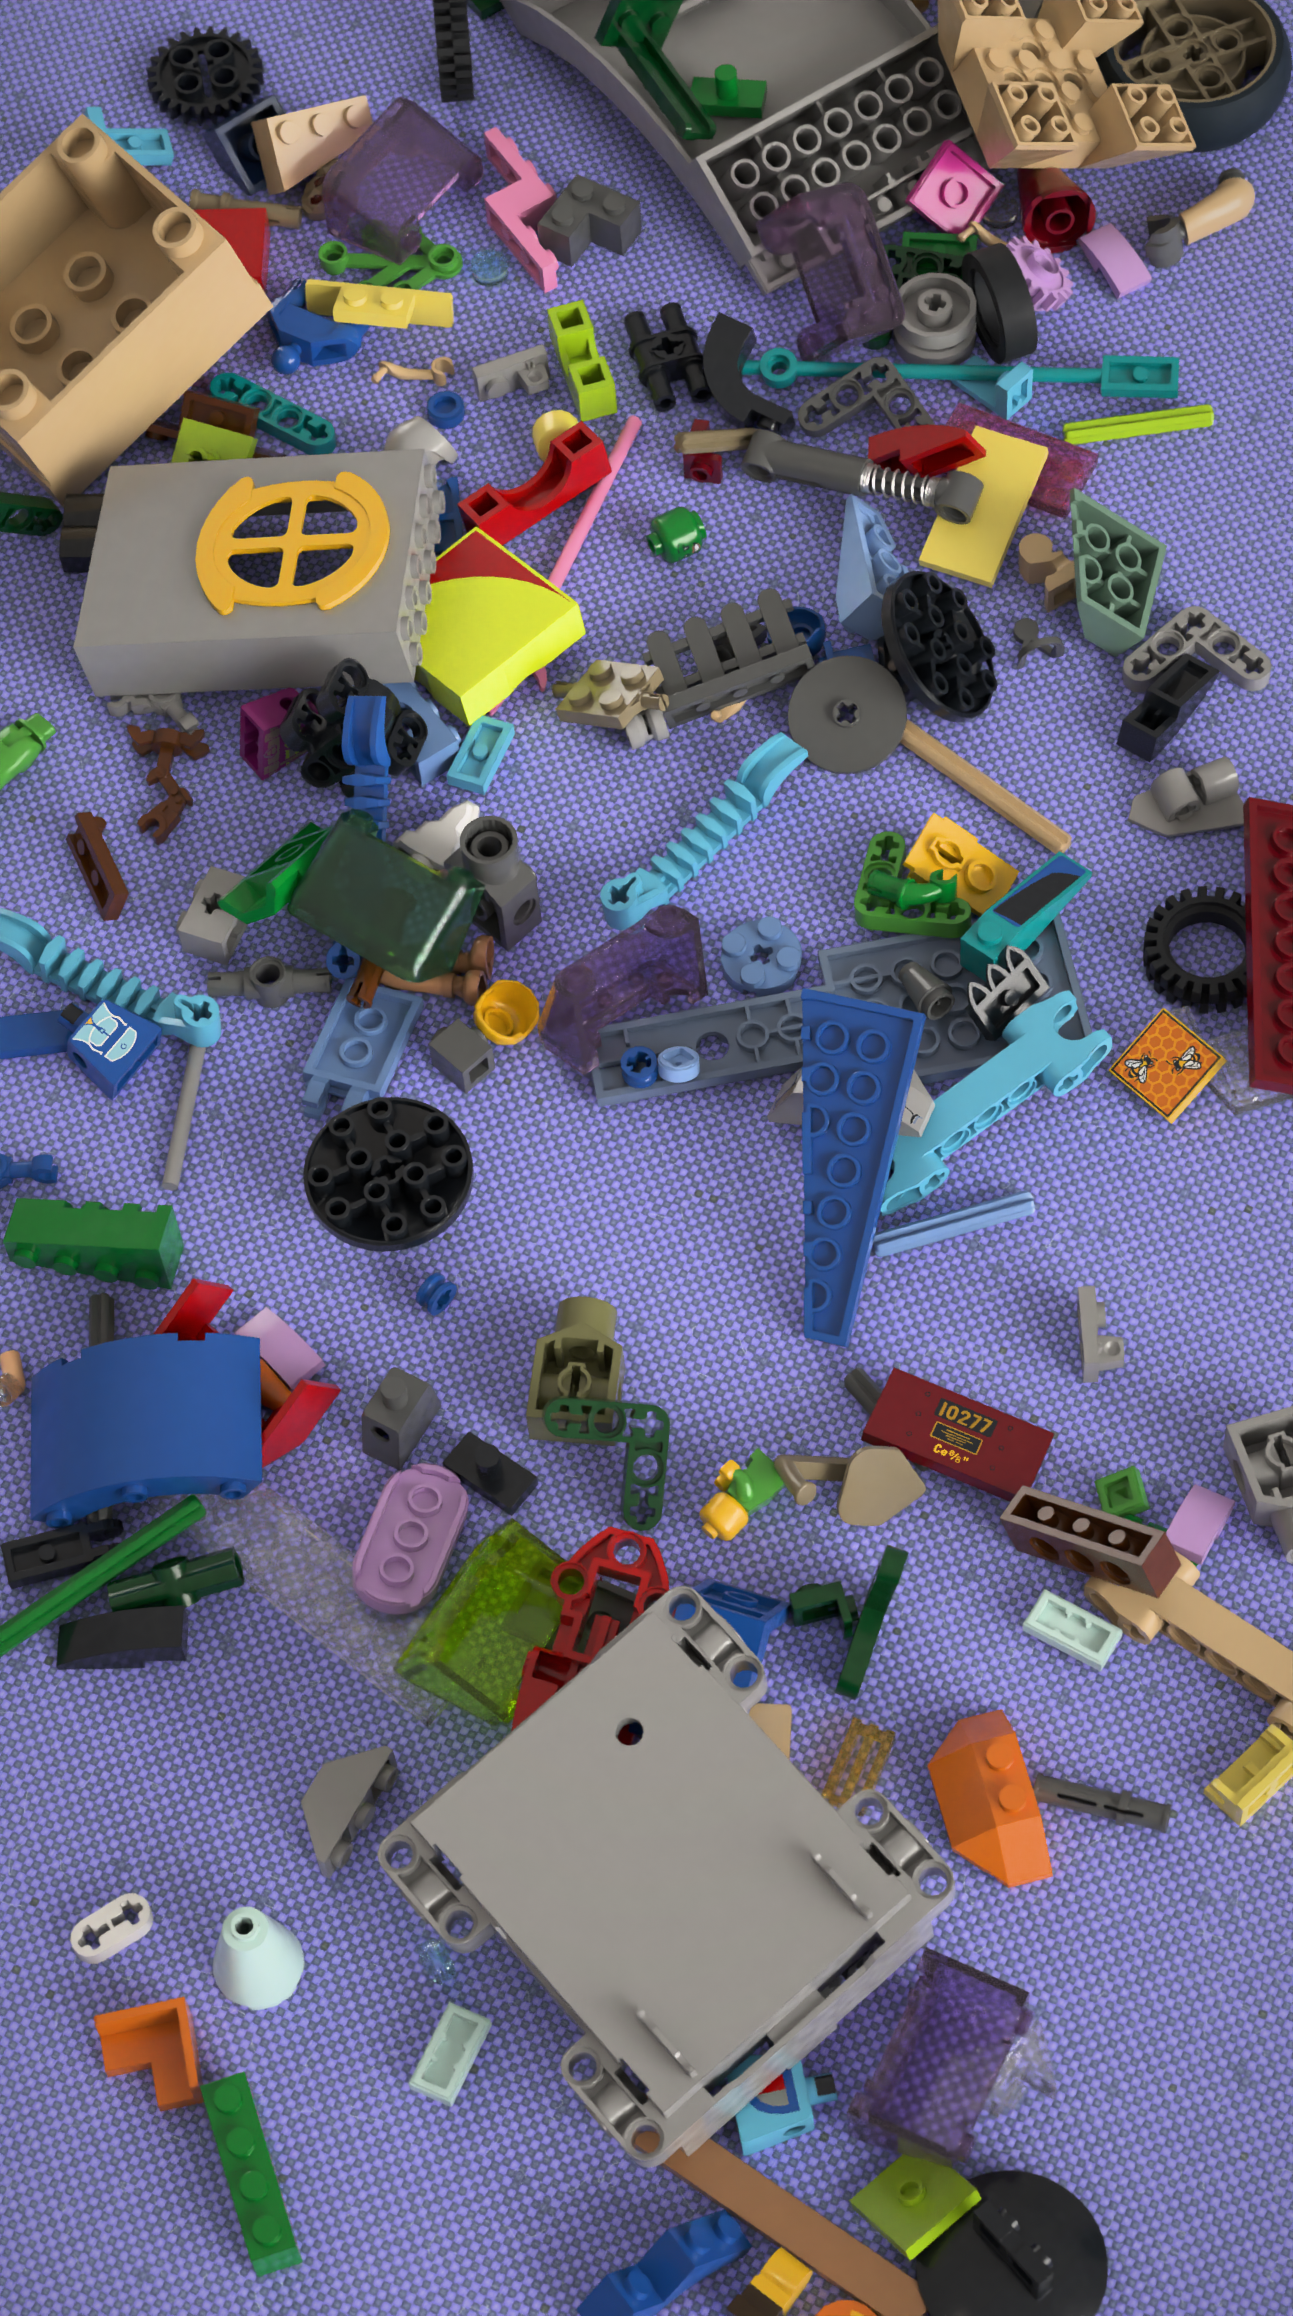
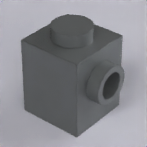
(462, 1054)

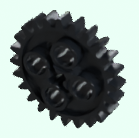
(178, 83)

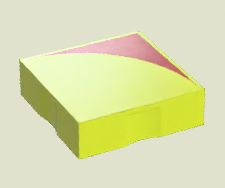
(490, 626)

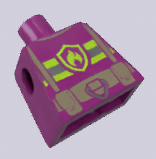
(260, 733)

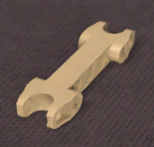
(1206, 1632)

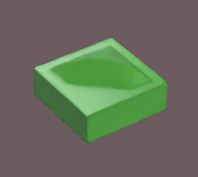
(1122, 1493)

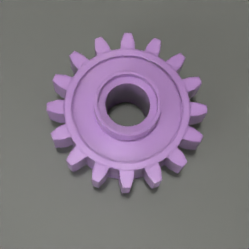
(1042, 274)

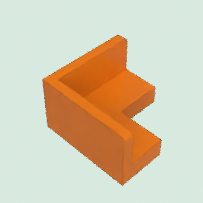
(159, 2039)

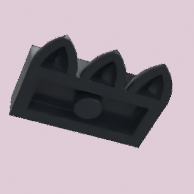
(1007, 993)

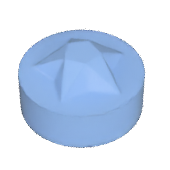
(678, 1064)

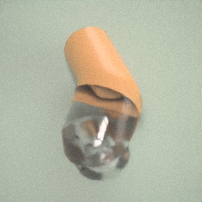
(12, 1378)

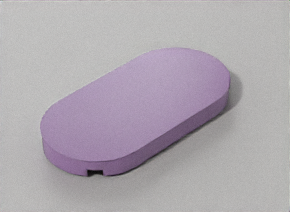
(410, 1539)

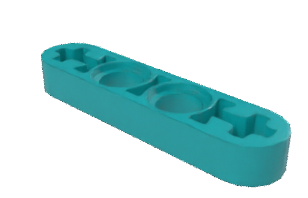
(278, 409)

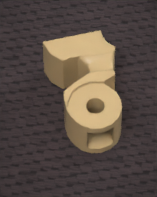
(1042, 565)

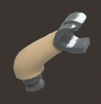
(1220, 209)

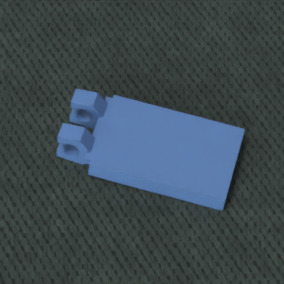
(359, 1048)

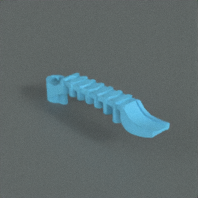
(760, 775)
(29, 944)

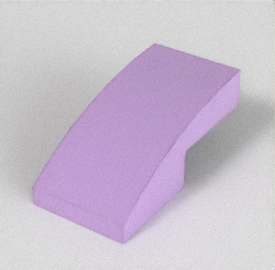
(1116, 259)
(282, 1348)
(1199, 1523)

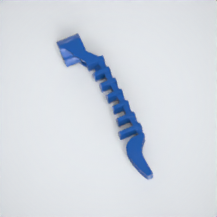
(366, 750)

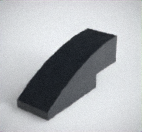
(1166, 707)
(124, 1639)

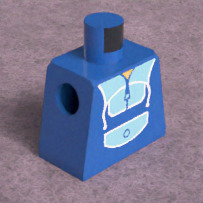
(109, 1043)

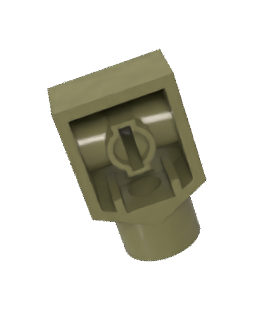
(577, 1362)

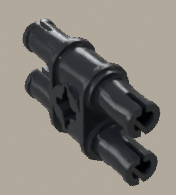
(667, 356)

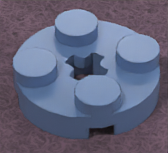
(756, 937)

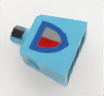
(782, 2107)

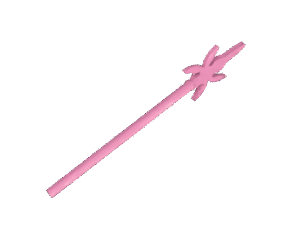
(586, 520)

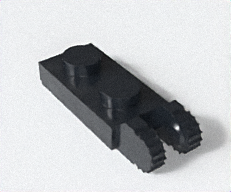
(57, 1551)

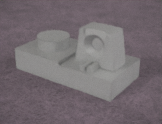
(504, 375)
(1096, 1350)

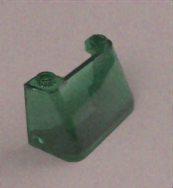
(386, 901)

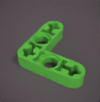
(881, 917)

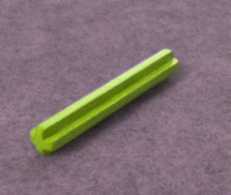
(1138, 424)

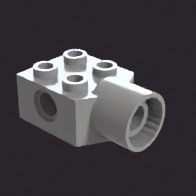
(1263, 1468)

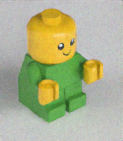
(746, 1494)

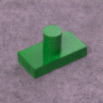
(730, 96)

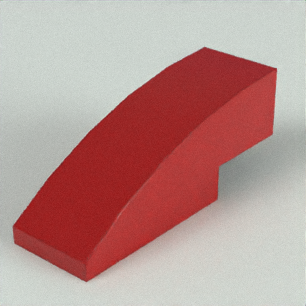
(924, 449)

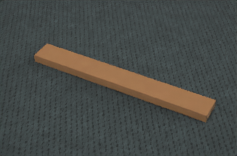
(793, 2227)

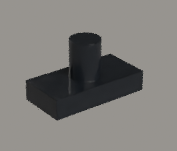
(491, 1473)

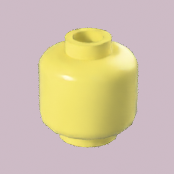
(549, 427)

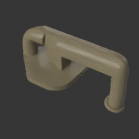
(874, 1484)

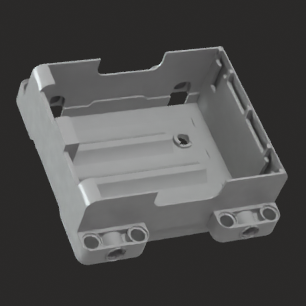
(671, 1884)

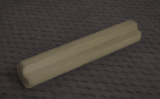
(713, 440)

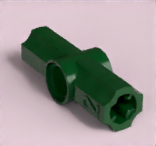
(178, 1581)

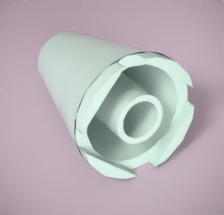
(257, 1960)

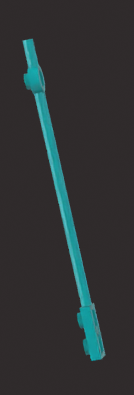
(1118, 376)

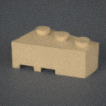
(308, 139)

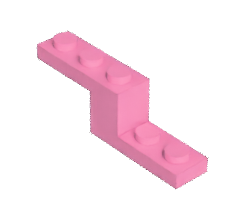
(519, 207)

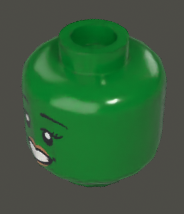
(676, 534)

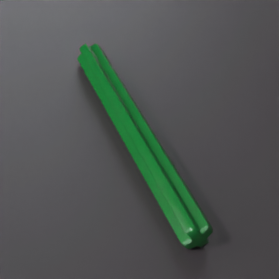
(100, 1572)

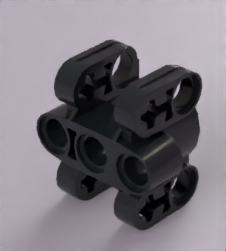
(323, 731)

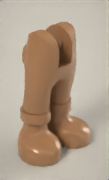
(475, 964)

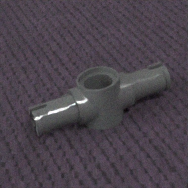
(268, 968)

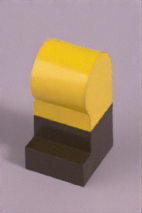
(773, 2289)

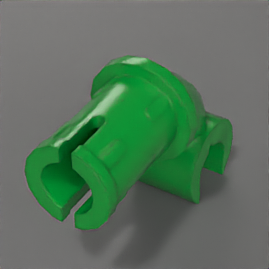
(909, 892)

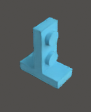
(143, 144)

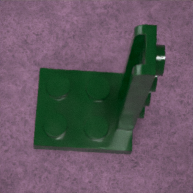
(639, 34)

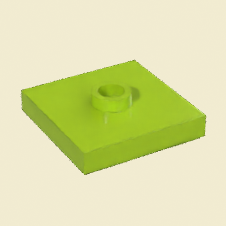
(914, 2202)

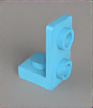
(1001, 396)

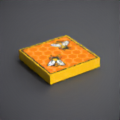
(1167, 1065)

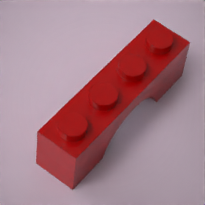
(572, 465)

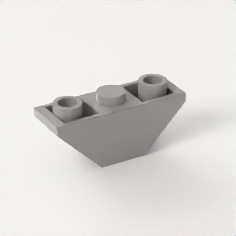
(344, 1801)

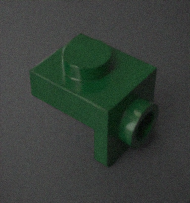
(818, 1602)

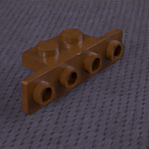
(214, 412)

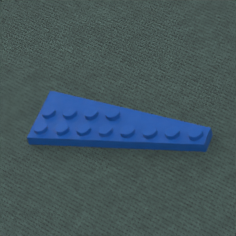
(853, 1106)

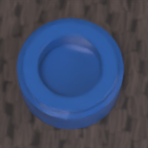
(445, 409)

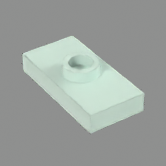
(1072, 1630)
(450, 2054)

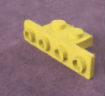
(379, 304)

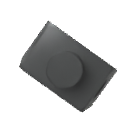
(401, 1409)

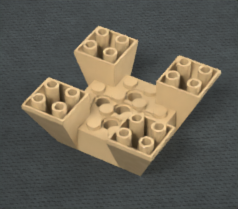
(1040, 90)

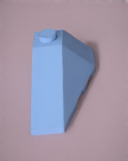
(864, 569)

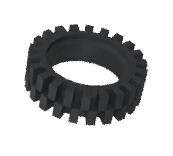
(453, 50)
(1169, 975)

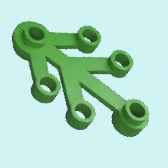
(437, 261)

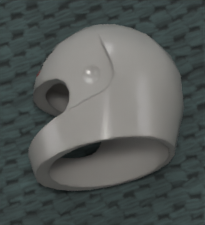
(420, 434)

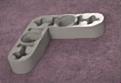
(1200, 642)

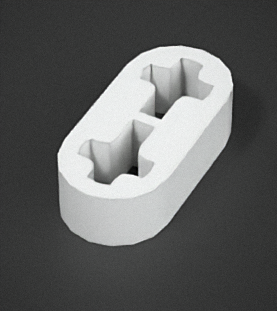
(113, 1930)

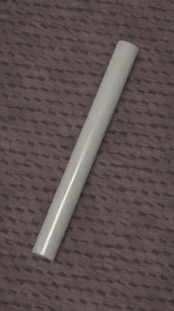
(183, 1118)

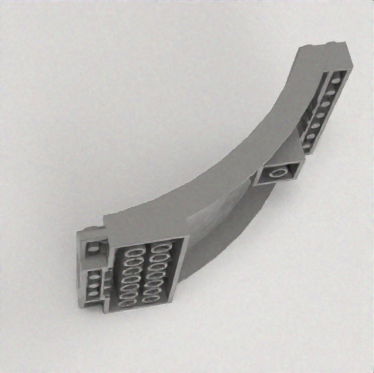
(847, 101)

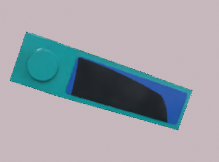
(1022, 913)

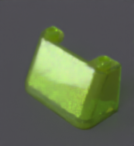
(486, 1623)

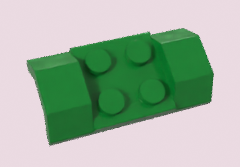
(274, 880)

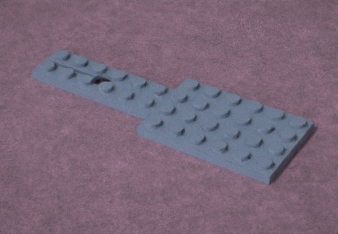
(767, 1029)

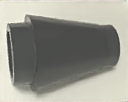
(926, 991)

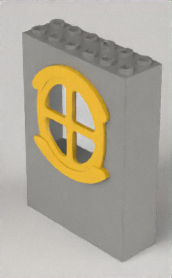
(177, 619)

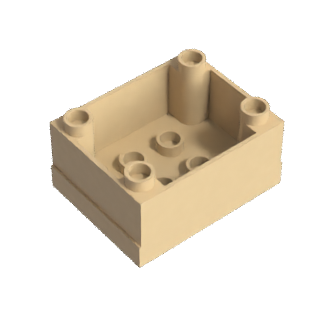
(104, 306)

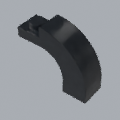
(723, 360)

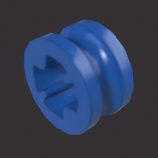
(631, 1059)
(436, 1293)

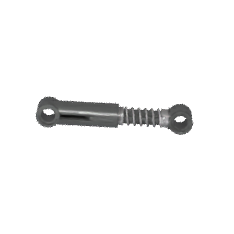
(774, 458)

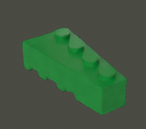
(96, 1241)

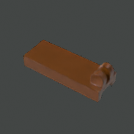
(97, 865)

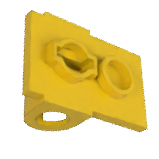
(947, 846)

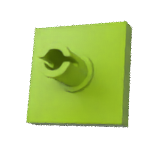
(209, 443)

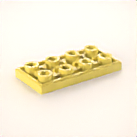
(979, 548)

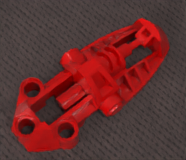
(549, 1670)

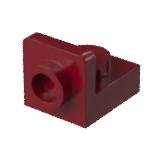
(703, 466)

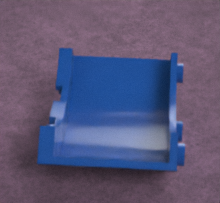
(145, 1424)

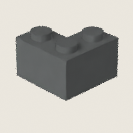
(586, 215)

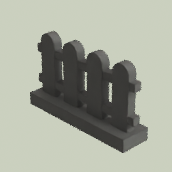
(737, 679)

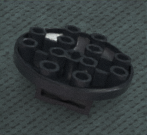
(936, 647)
(388, 1174)
(1016, 2253)

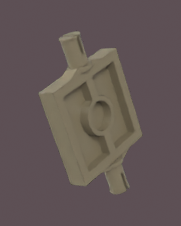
(610, 694)

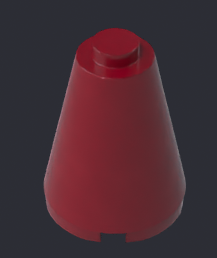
(1053, 208)

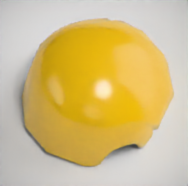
(506, 1012)

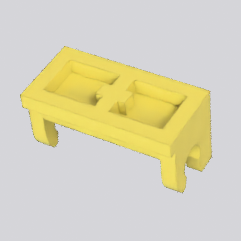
(1253, 1776)

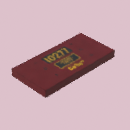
(957, 1435)

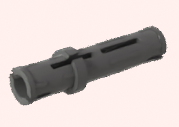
(1102, 1803)

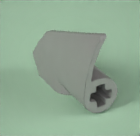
(1190, 801)

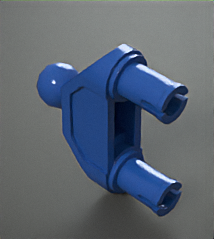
(307, 336)

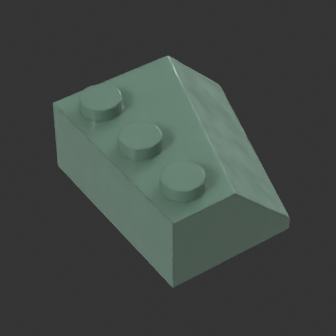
(1114, 574)

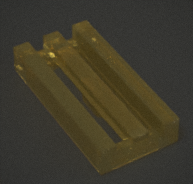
(870, 1734)

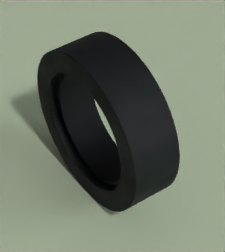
(1004, 304)

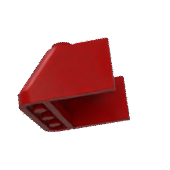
(303, 1408)

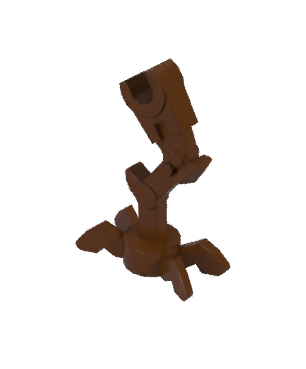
(167, 744)

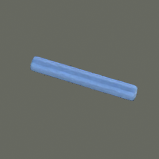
(953, 1223)

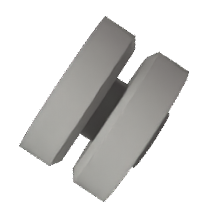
(937, 320)

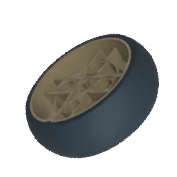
(1204, 56)

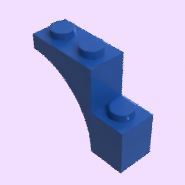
(669, 2267)

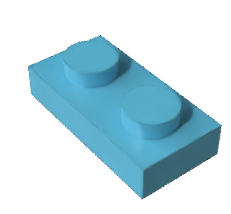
(480, 754)

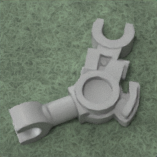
(161, 704)

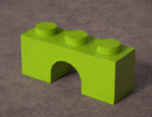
(578, 357)

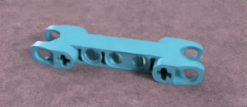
(1031, 1061)

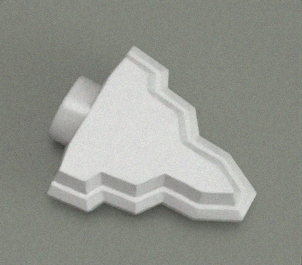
(439, 838)

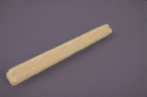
(985, 789)

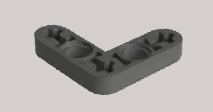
(879, 393)

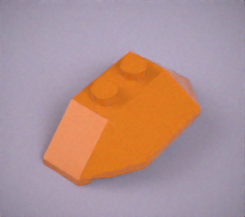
(990, 1800)

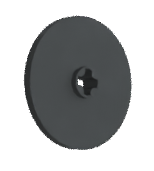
(847, 683)

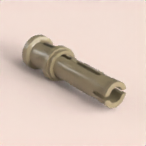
(278, 214)

